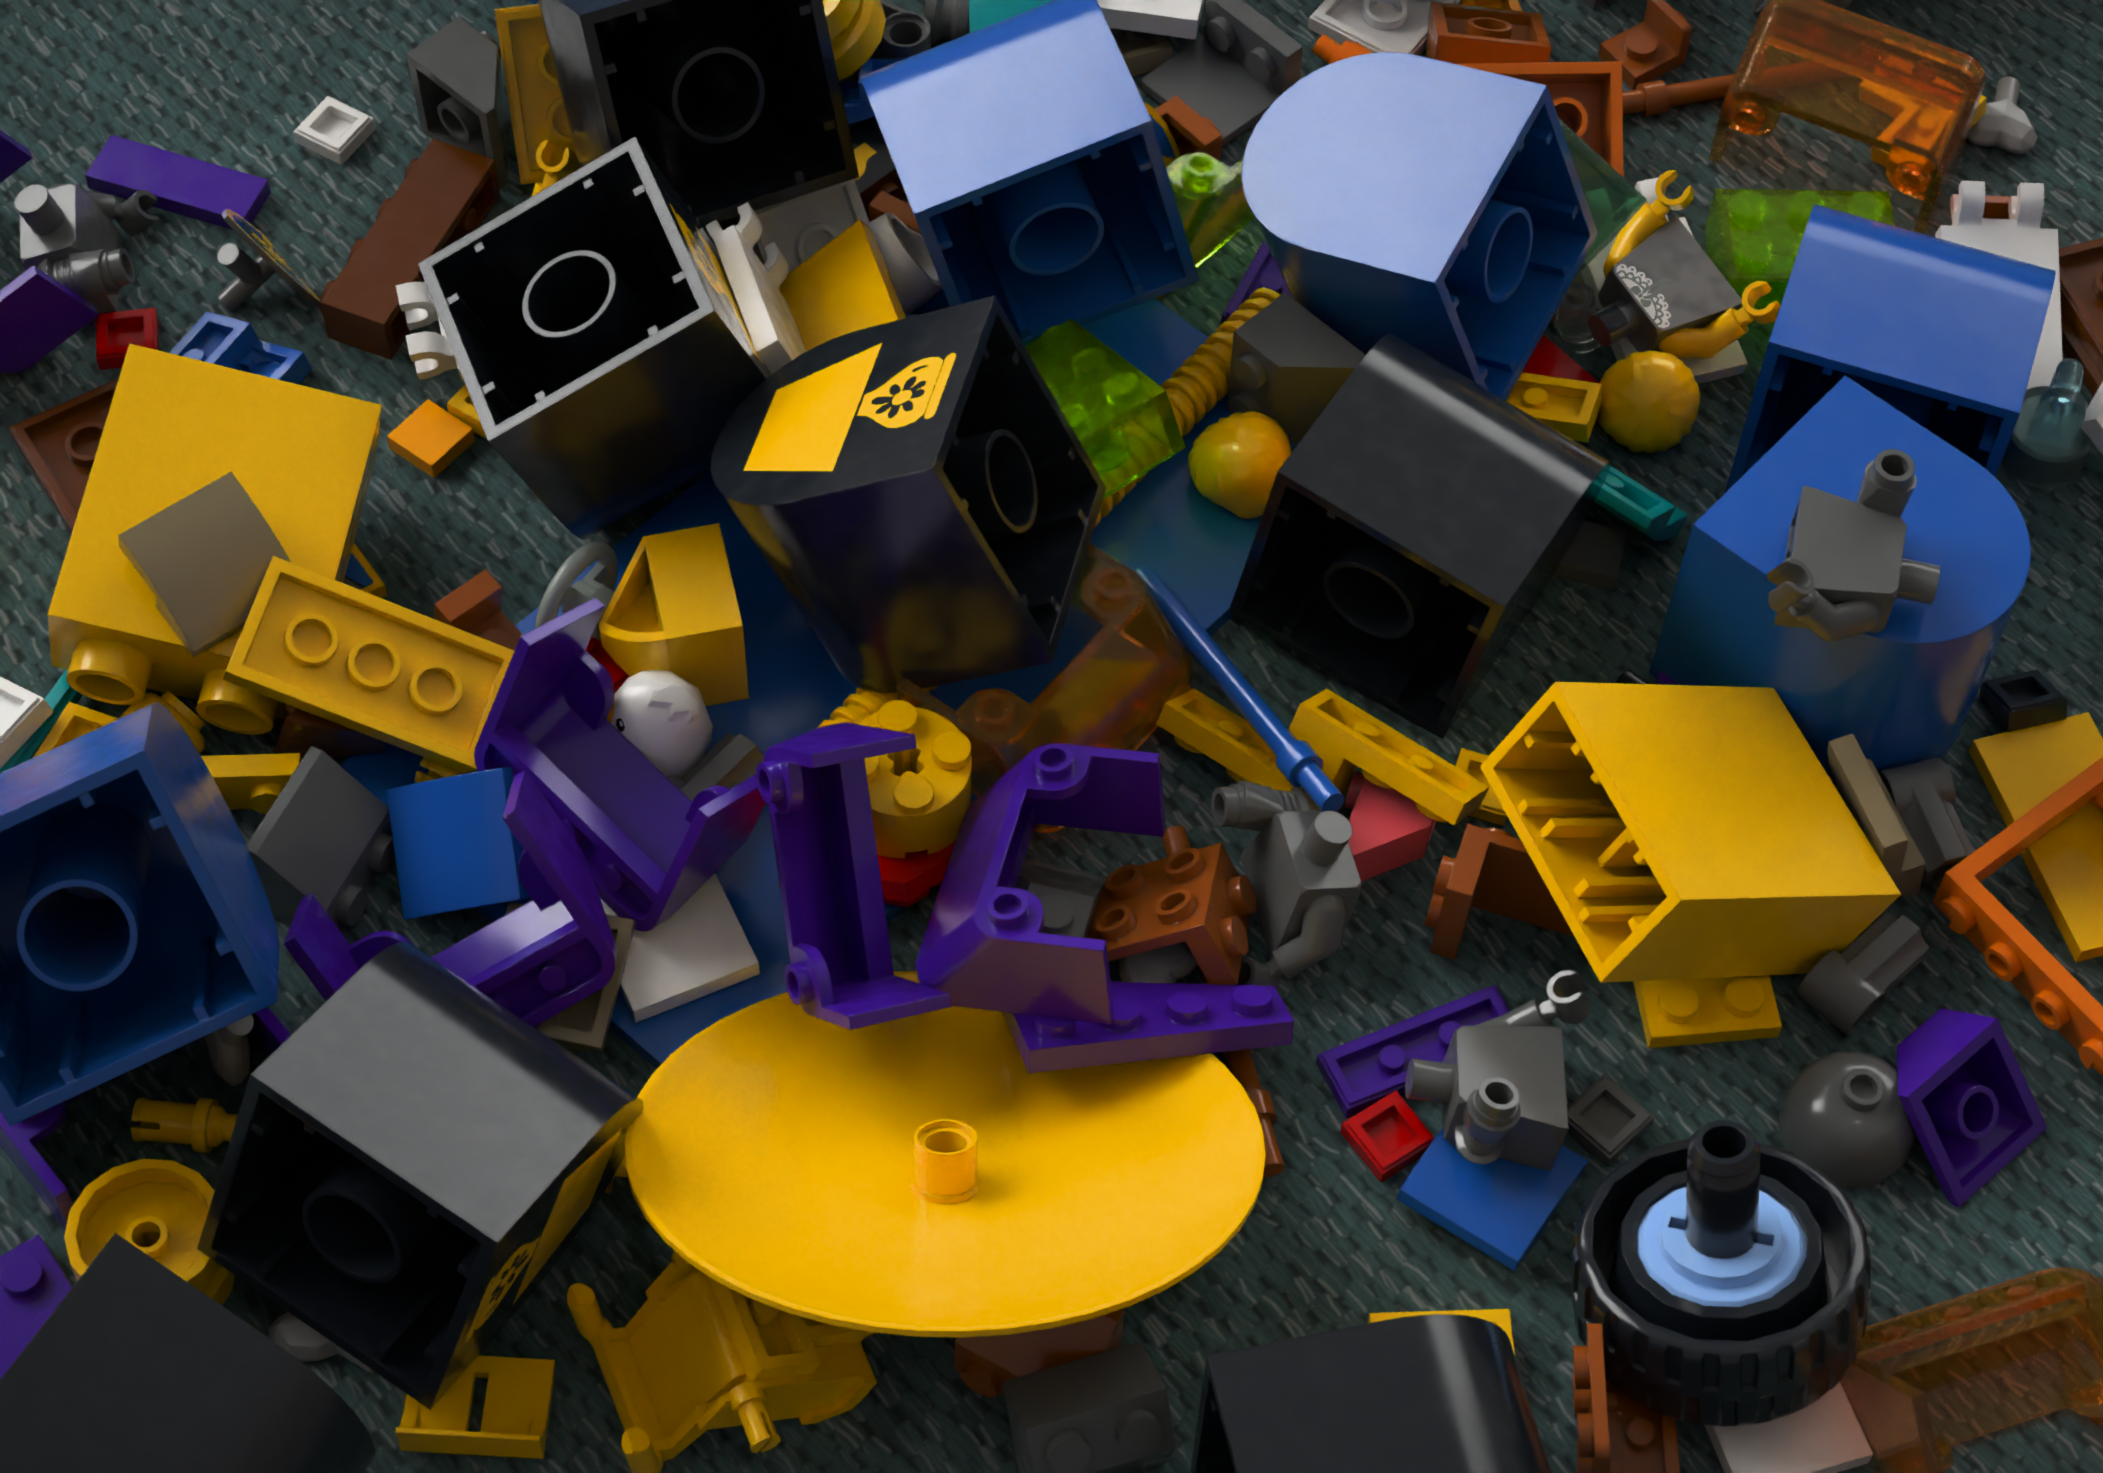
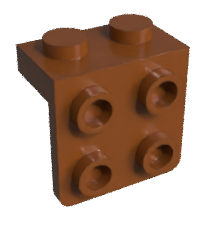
(1490, 875)
(1175, 900)
(1611, 1427)

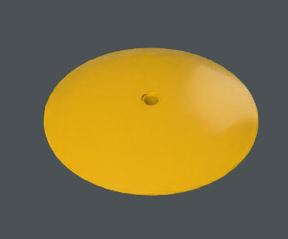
(932, 1179)

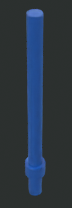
(1294, 757)

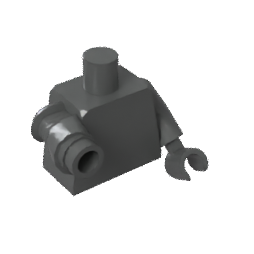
(76, 243)
(1848, 556)
(1298, 874)
(1506, 1080)

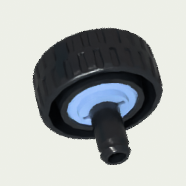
(1722, 1278)

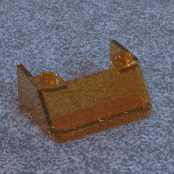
(1860, 84)
(1100, 698)
(1978, 1367)

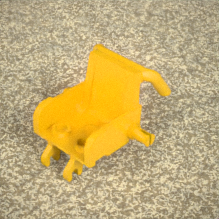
(715, 1361)

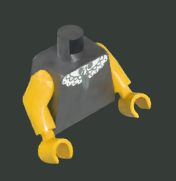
(1668, 290)

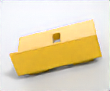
(512, 1417)

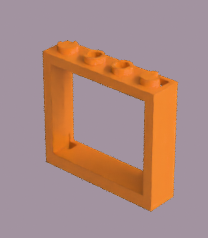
(2005, 943)

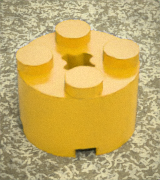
(920, 791)

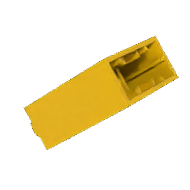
(167, 435)
(1686, 831)

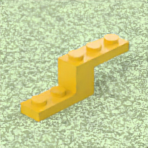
(1344, 741)

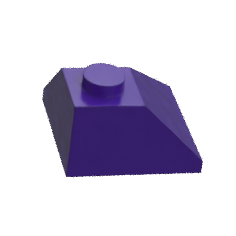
(1965, 1099)

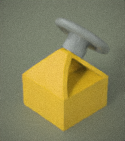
(668, 610)

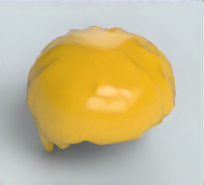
(1649, 401)
(1238, 462)

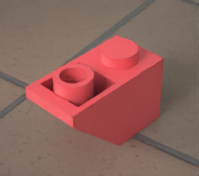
(1384, 828)

